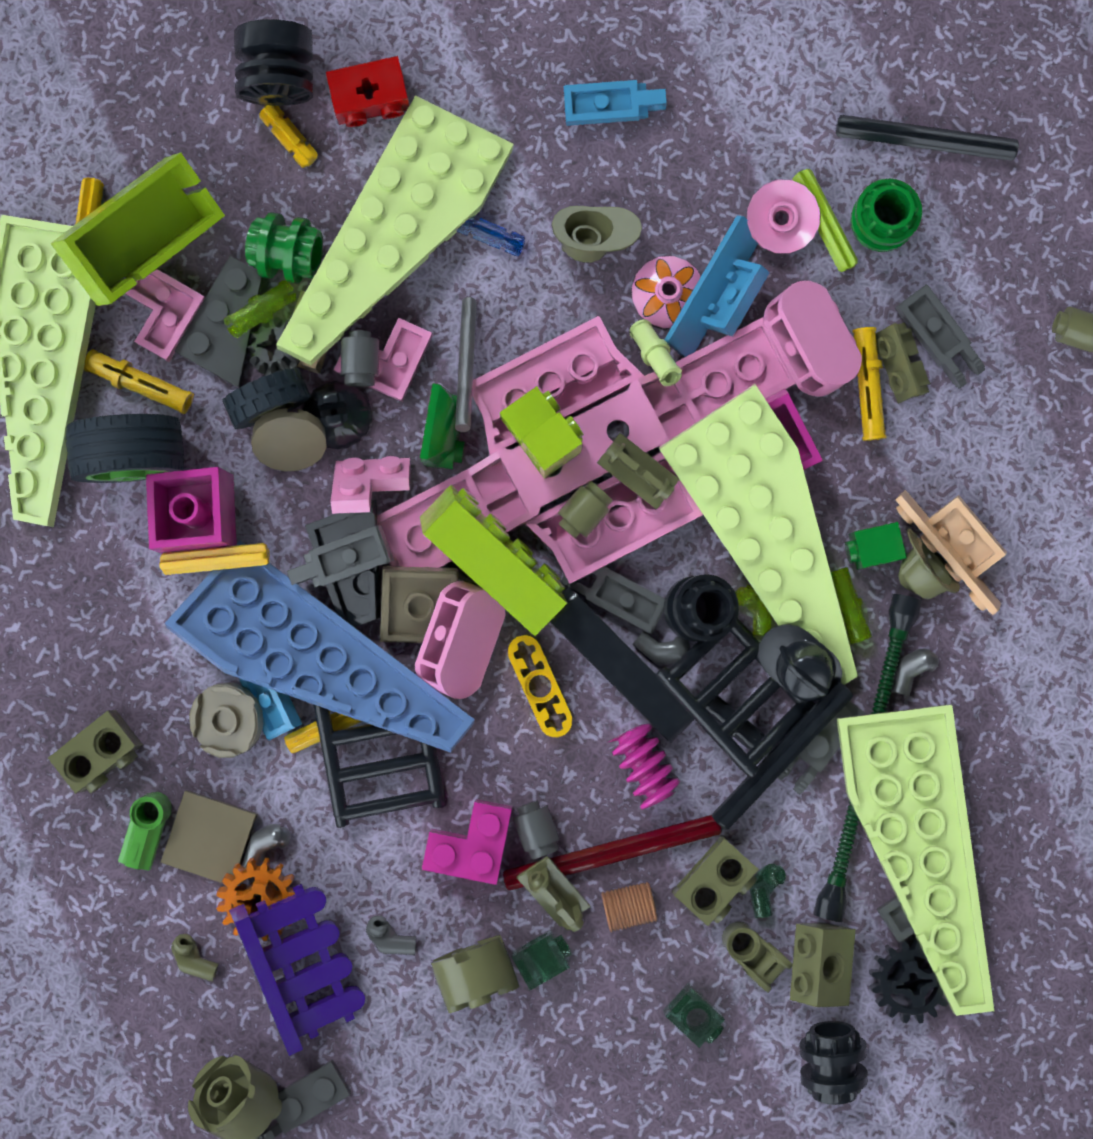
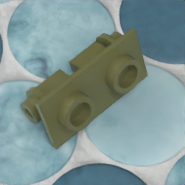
(895, 347)
(638, 471)
(555, 894)

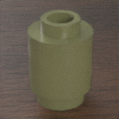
(1074, 328)
(584, 510)

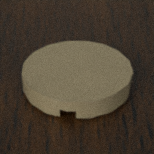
(288, 440)
(226, 720)

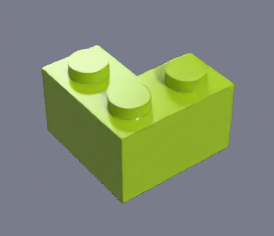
(542, 432)

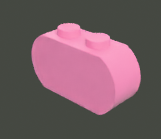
(812, 338)
(460, 640)

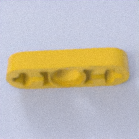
(543, 715)

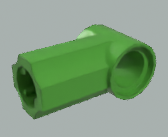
(143, 833)

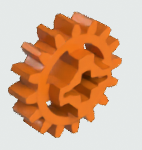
(262, 885)

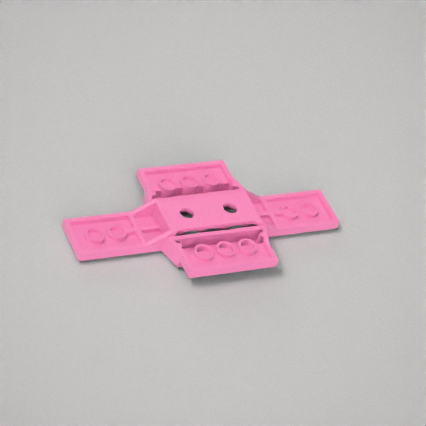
(580, 373)

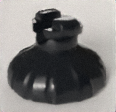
(352, 414)

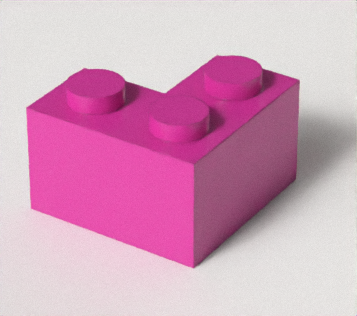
(475, 854)

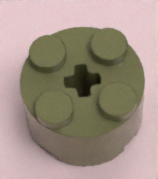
(474, 974)
(234, 1099)

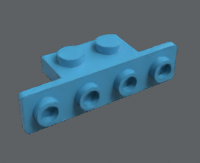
(721, 293)

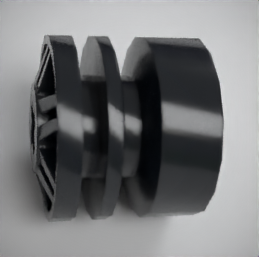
(273, 62)

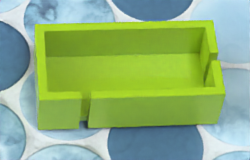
(137, 230)
(492, 559)

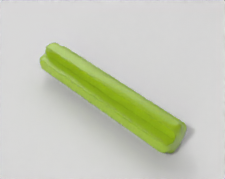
(829, 227)

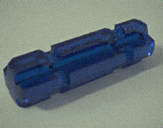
(493, 235)

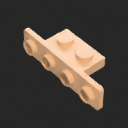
(961, 541)

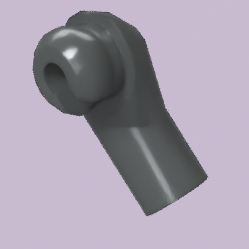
(661, 653)
(387, 940)

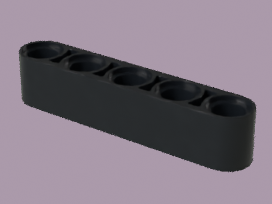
(620, 666)

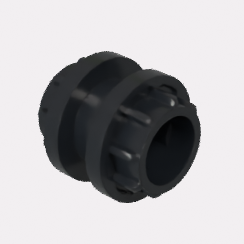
(720, 603)
(833, 1062)

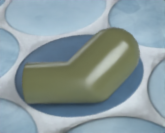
(189, 959)

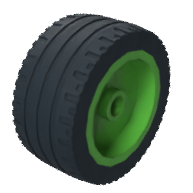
(123, 447)

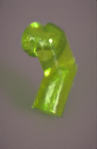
(761, 616)

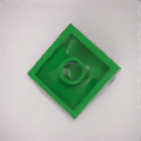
(441, 439)

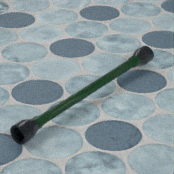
(902, 616)

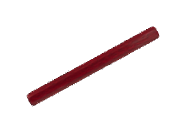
(624, 848)

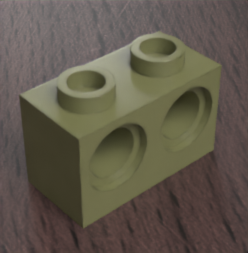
(92, 745)
(707, 874)

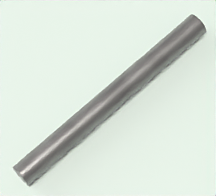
(465, 366)

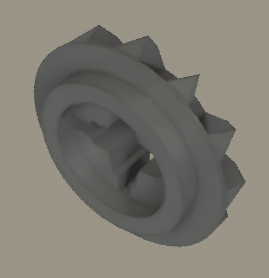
(264, 359)

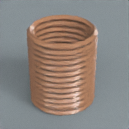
(629, 906)

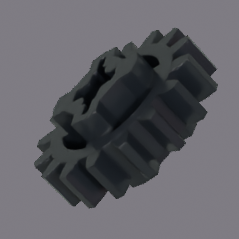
(894, 983)

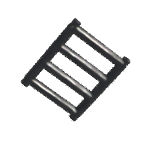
(722, 733)
(337, 776)

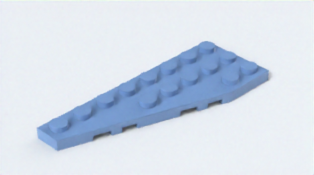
(292, 643)

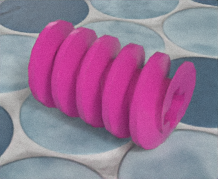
(645, 765)

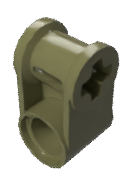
(759, 959)

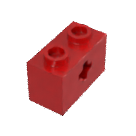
(349, 86)

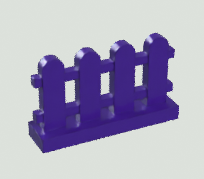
(293, 948)

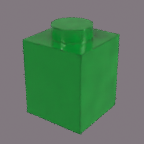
(875, 546)

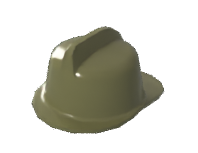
(594, 231)
(925, 571)

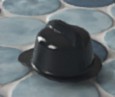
(799, 662)

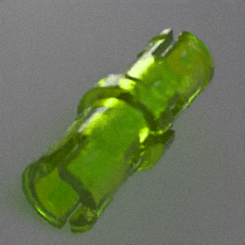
(260, 309)
(850, 607)

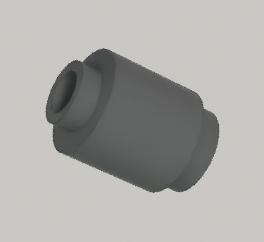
(360, 359)
(536, 829)

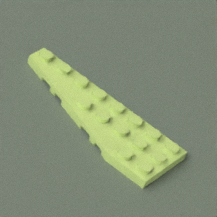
(414, 200)
(42, 361)
(759, 504)
(913, 808)

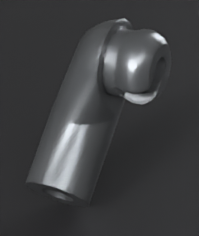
(911, 666)
(265, 840)

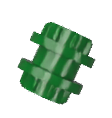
(897, 197)
(290, 248)

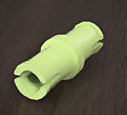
(655, 352)

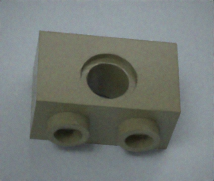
(822, 964)

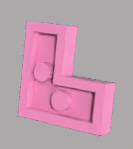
(172, 312)
(399, 359)
(358, 478)

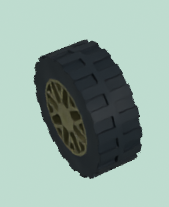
(266, 394)

